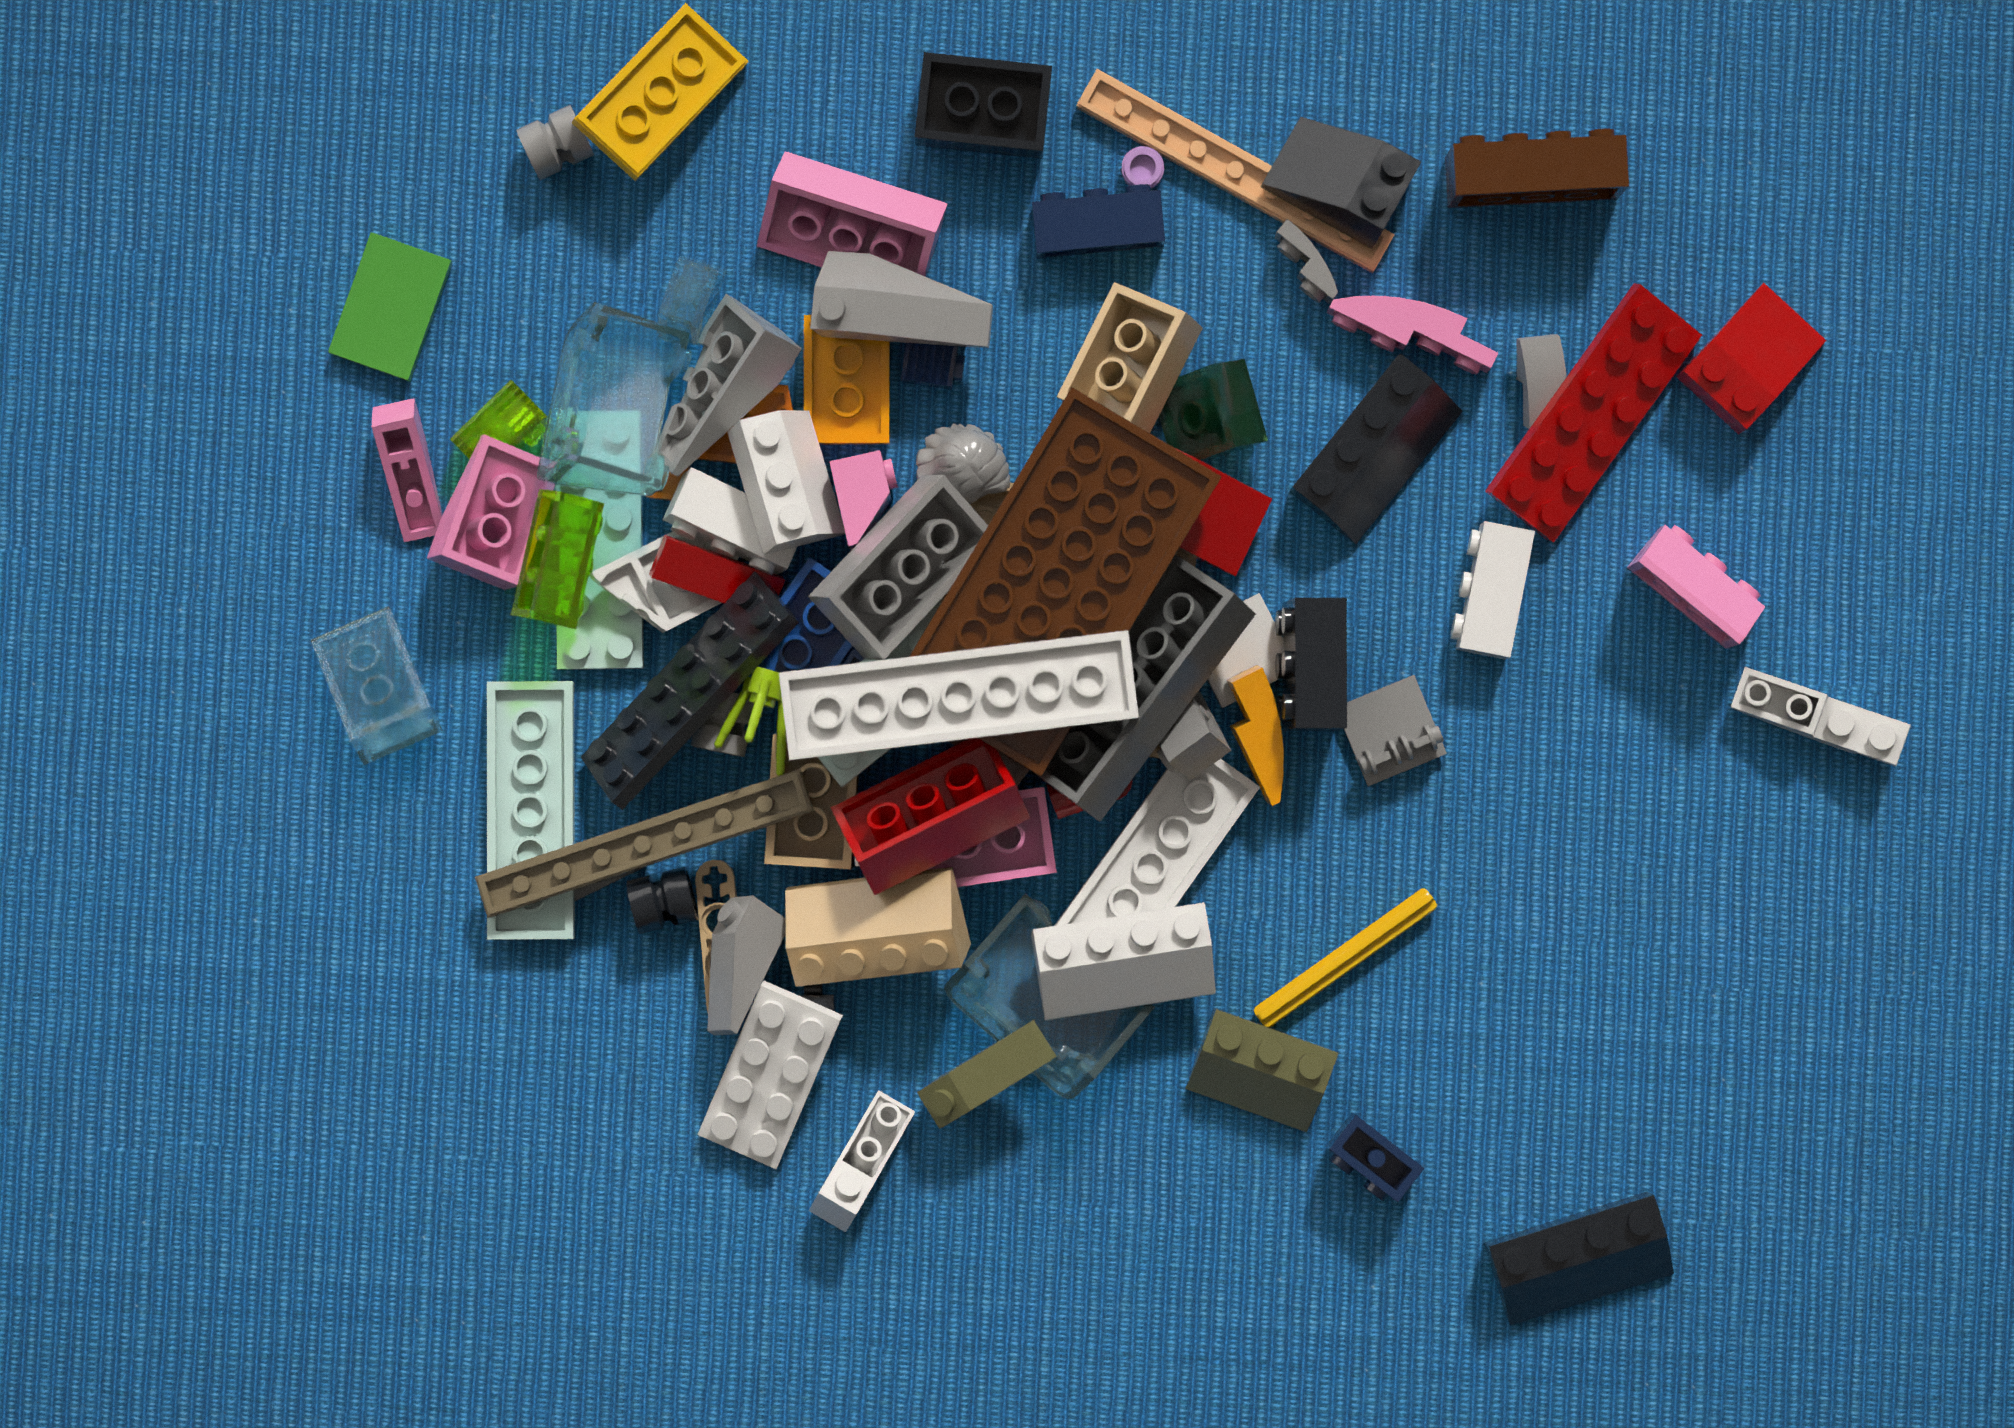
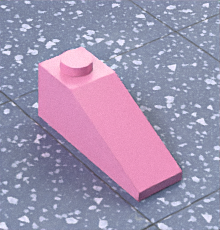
(407, 468)

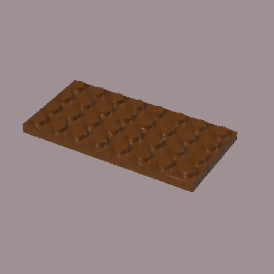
(1072, 546)

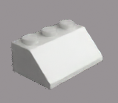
(785, 480)

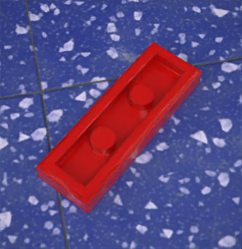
(703, 570)

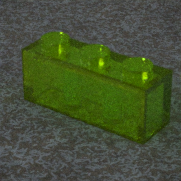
(558, 559)

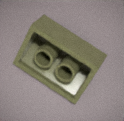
(1261, 1070)

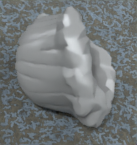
(966, 459)

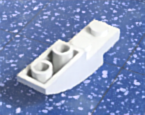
(1820, 717)

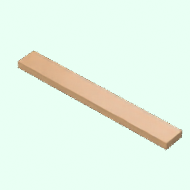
(1212, 160)

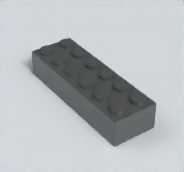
(1173, 652)

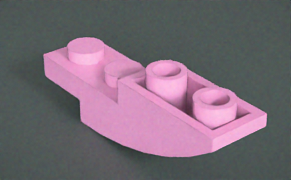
(1397, 319)

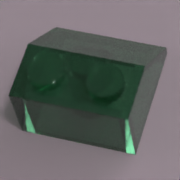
(1213, 412)

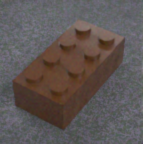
(1536, 169)

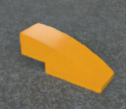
(1260, 731)

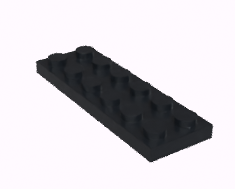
(689, 690)

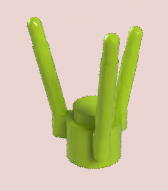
(764, 691)

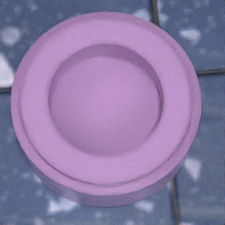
(1142, 166)

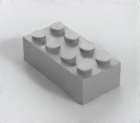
(900, 567)

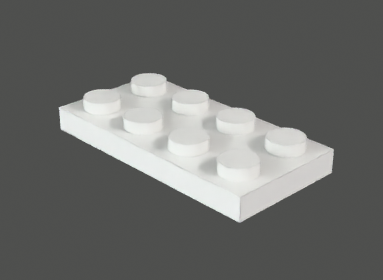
(770, 1074)

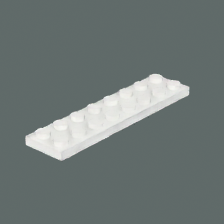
(958, 695)

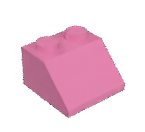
(862, 492)

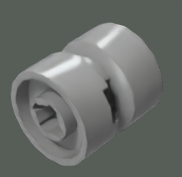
(554, 143)
(709, 731)

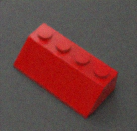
(930, 813)

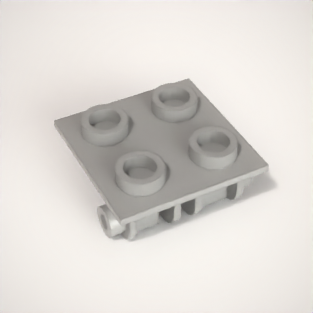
(1392, 731)

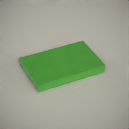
(390, 307)

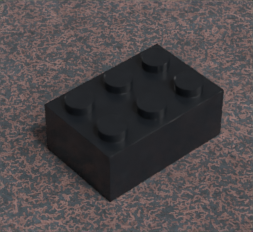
(983, 105)
(1312, 664)

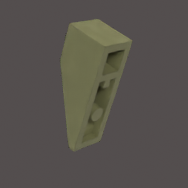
(986, 1074)

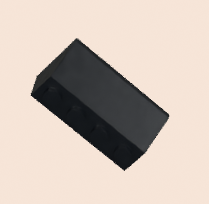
(1377, 449)
(1580, 1257)

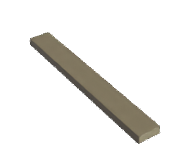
(644, 843)

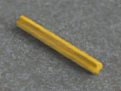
(1345, 958)

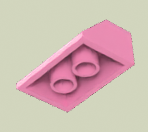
(1698, 586)

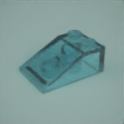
(376, 685)

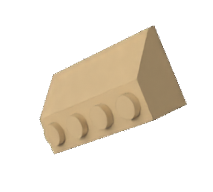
(849, 934)

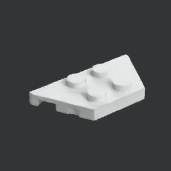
(652, 599)

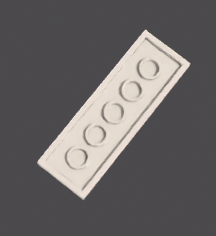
(1164, 844)

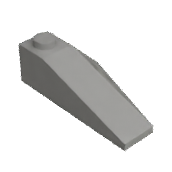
(884, 302)
(735, 370)

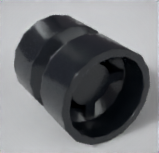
(662, 900)

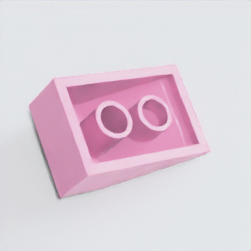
(490, 514)

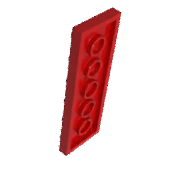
(1593, 412)

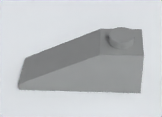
(740, 957)

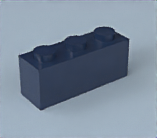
(1098, 222)

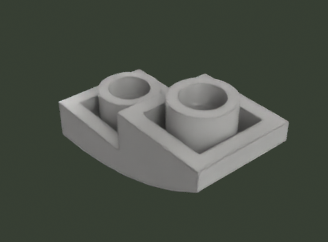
(1315, 275)
(1540, 371)

